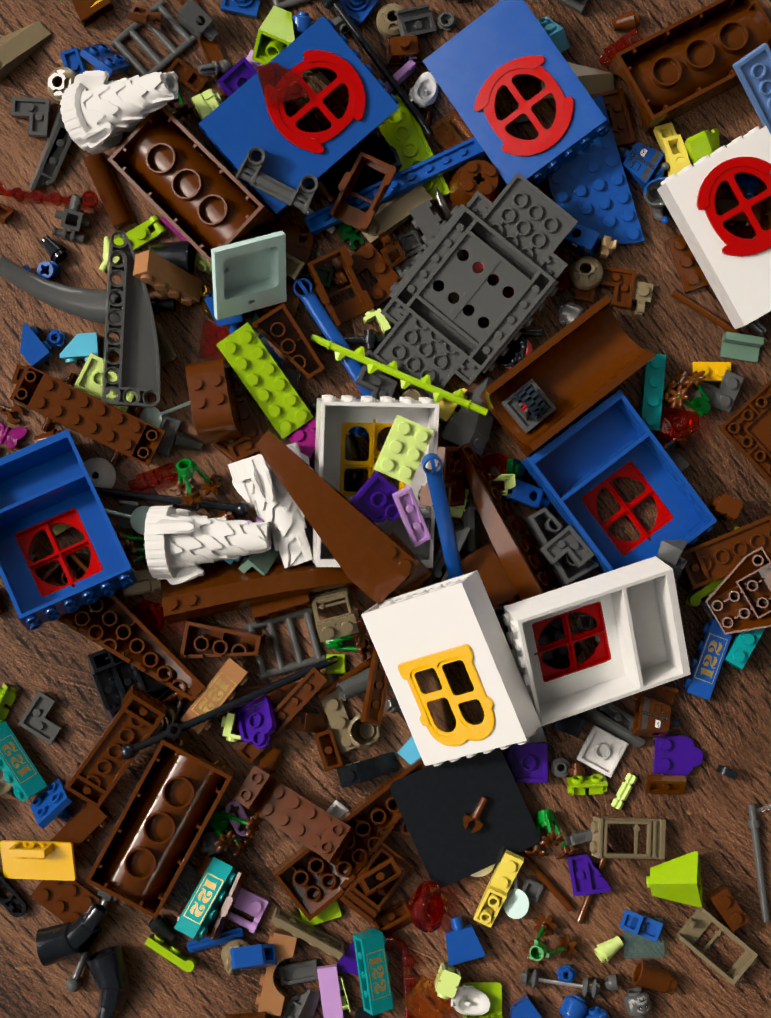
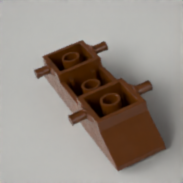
(87, 415)

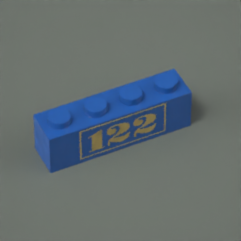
(708, 661)

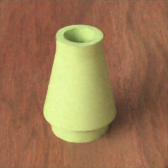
(608, 949)

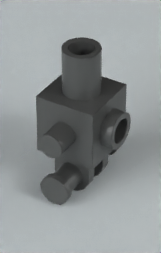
(72, 219)

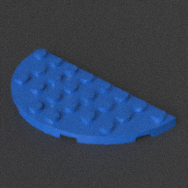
(597, 190)

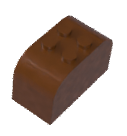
(213, 400)

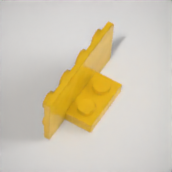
(38, 860)

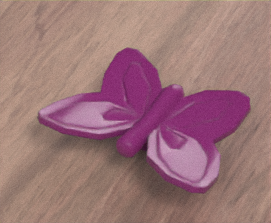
(11, 437)

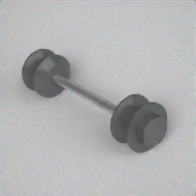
(586, 986)

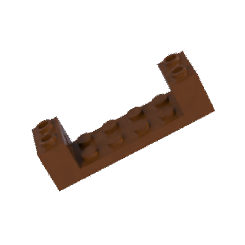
(722, 554)
(105, 763)
(295, 815)

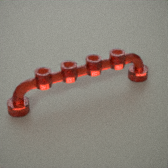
(89, 197)
(406, 962)

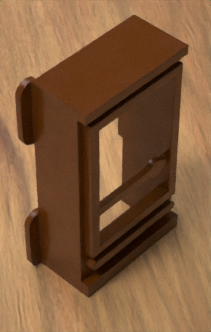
(350, 214)
(350, 308)
(361, 903)
(215, 931)

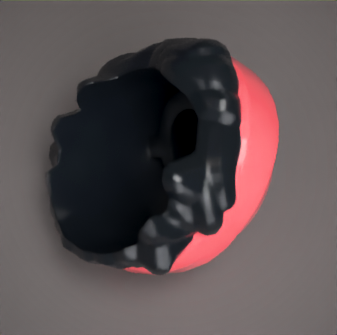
(518, 351)

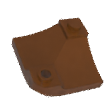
(453, 477)

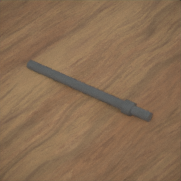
(754, 824)

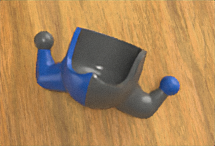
(652, 196)

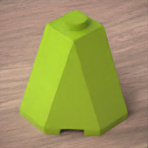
(273, 35)
(702, 145)
(678, 880)

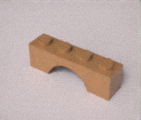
(272, 996)

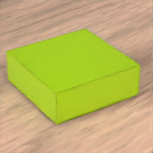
(339, 667)

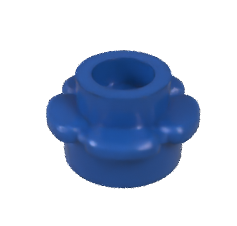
(60, 338)
(562, 970)

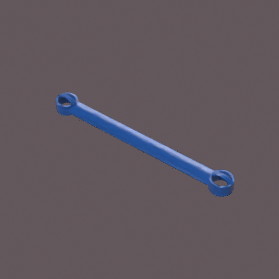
(328, 328)
(443, 515)

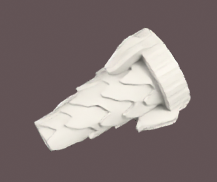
(101, 111)
(273, 504)
(183, 540)

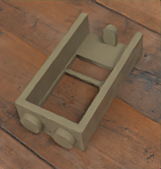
(338, 625)
(654, 844)
(693, 930)

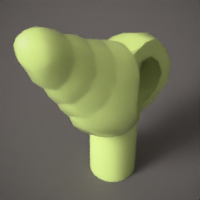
(104, 266)

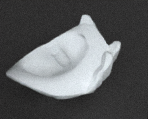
(424, 90)
(470, 1001)

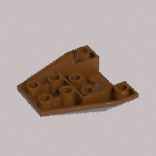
(744, 596)

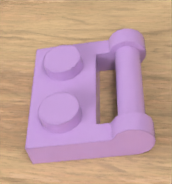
(250, 904)

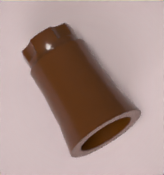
(653, 978)

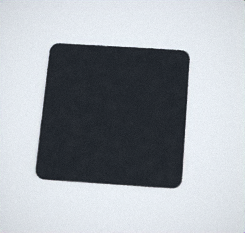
(434, 810)

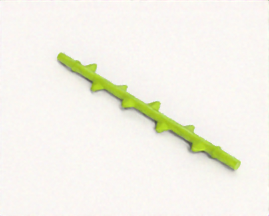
(406, 380)

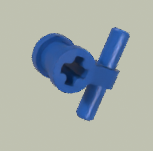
(746, 181)
(43, 269)

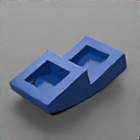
(641, 925)

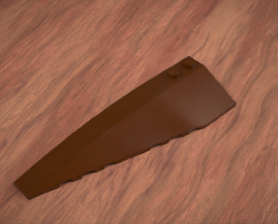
(507, 533)
(354, 540)
(228, 589)
(125, 634)
(316, 882)

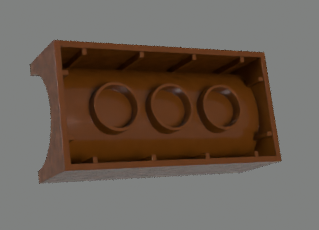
(691, 59)
(188, 184)
(572, 370)
(159, 827)

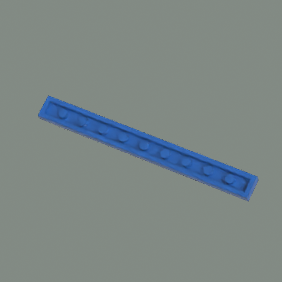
(403, 181)

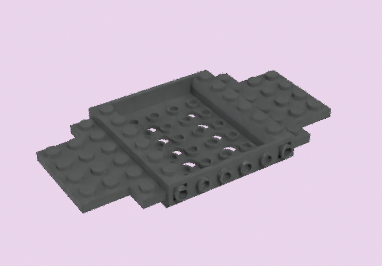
(511, 240)

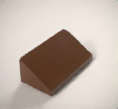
(328, 750)
(393, 918)

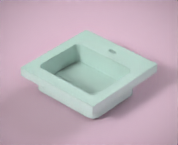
(249, 275)

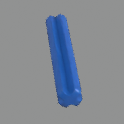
(226, 936)

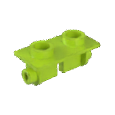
(7, 697)
(596, 783)

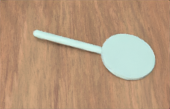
(154, 416)
(137, 518)
(516, 903)

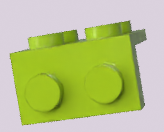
(494, 992)

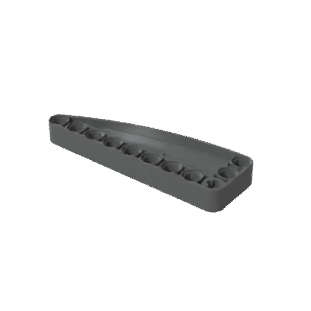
(138, 343)

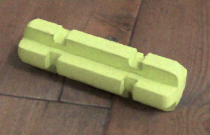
(624, 791)

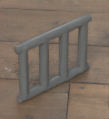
(161, 64)
(300, 661)

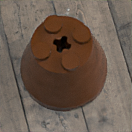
(464, 186)

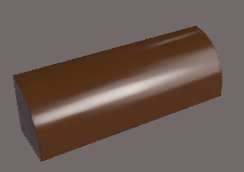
(109, 190)

